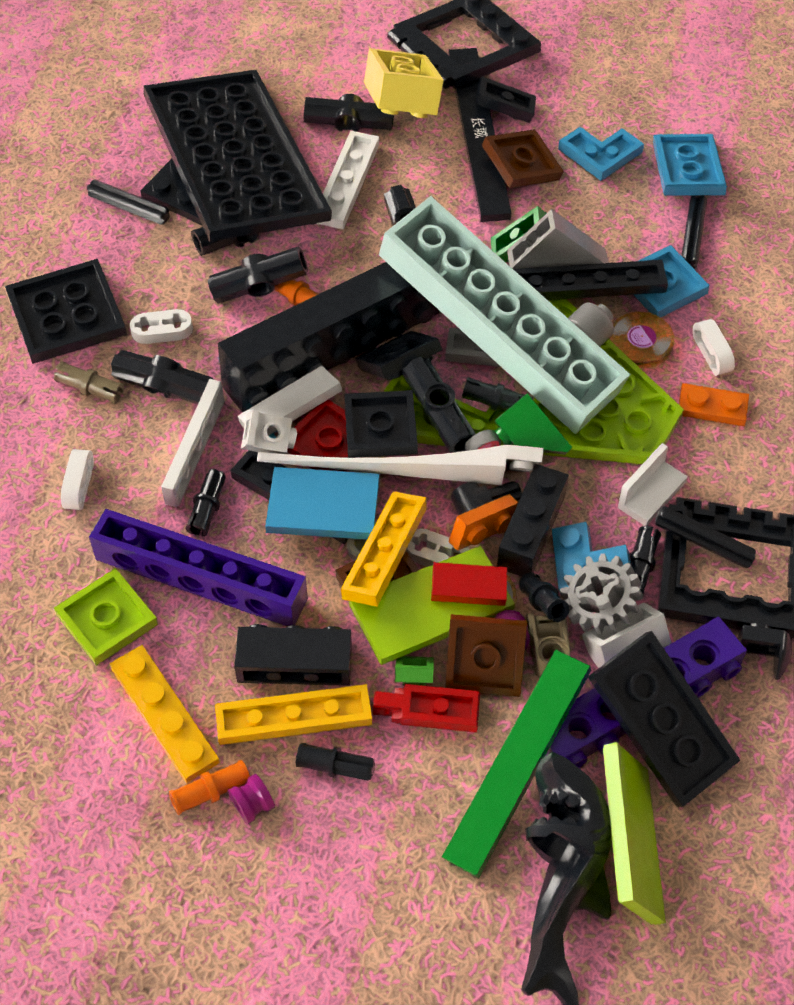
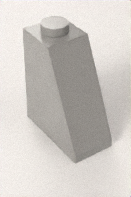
(555, 243)

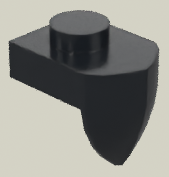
(763, 640)

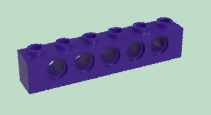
(199, 568)
(710, 643)

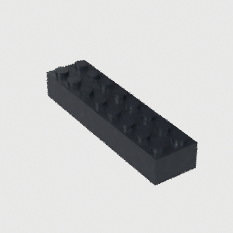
(320, 333)

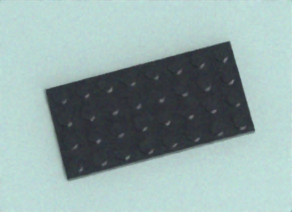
(235, 155)

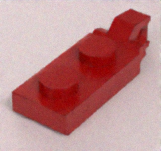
(430, 707)

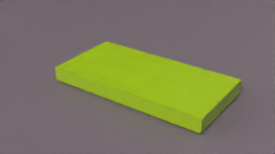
(409, 618)
(633, 835)

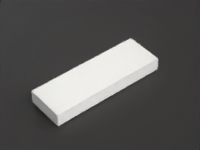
(298, 397)

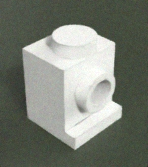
(256, 437)

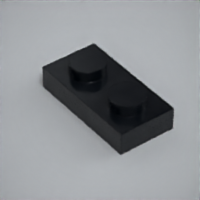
(505, 99)

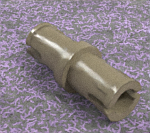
(88, 382)

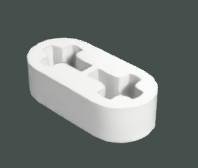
(161, 326)
(713, 347)
(77, 479)
(437, 547)

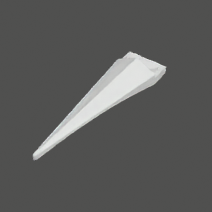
(477, 466)

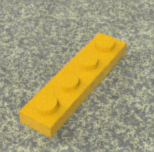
(384, 549)
(164, 714)
(293, 714)

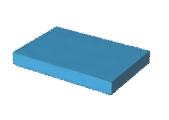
(689, 165)
(322, 503)

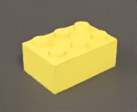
(403, 82)

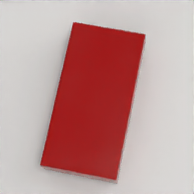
(469, 584)

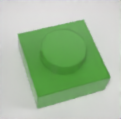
(414, 670)

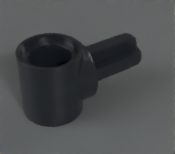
(471, 495)

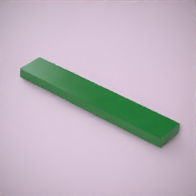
(516, 764)

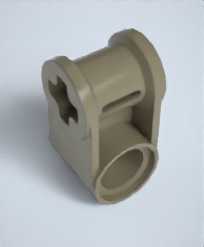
(546, 638)

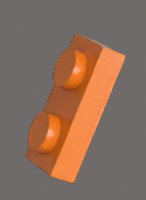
(714, 404)
(482, 522)

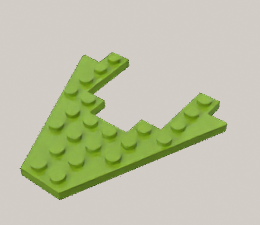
(621, 432)

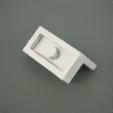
(650, 487)

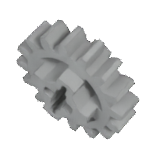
(619, 595)

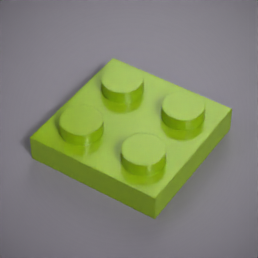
(105, 616)

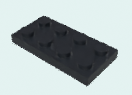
(664, 719)

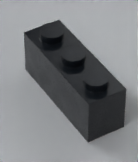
(532, 520)
(293, 655)

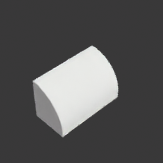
(609, 643)

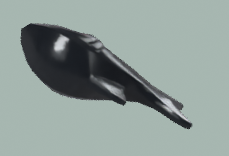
(576, 847)

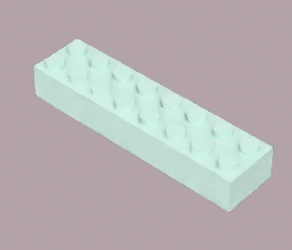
(503, 314)

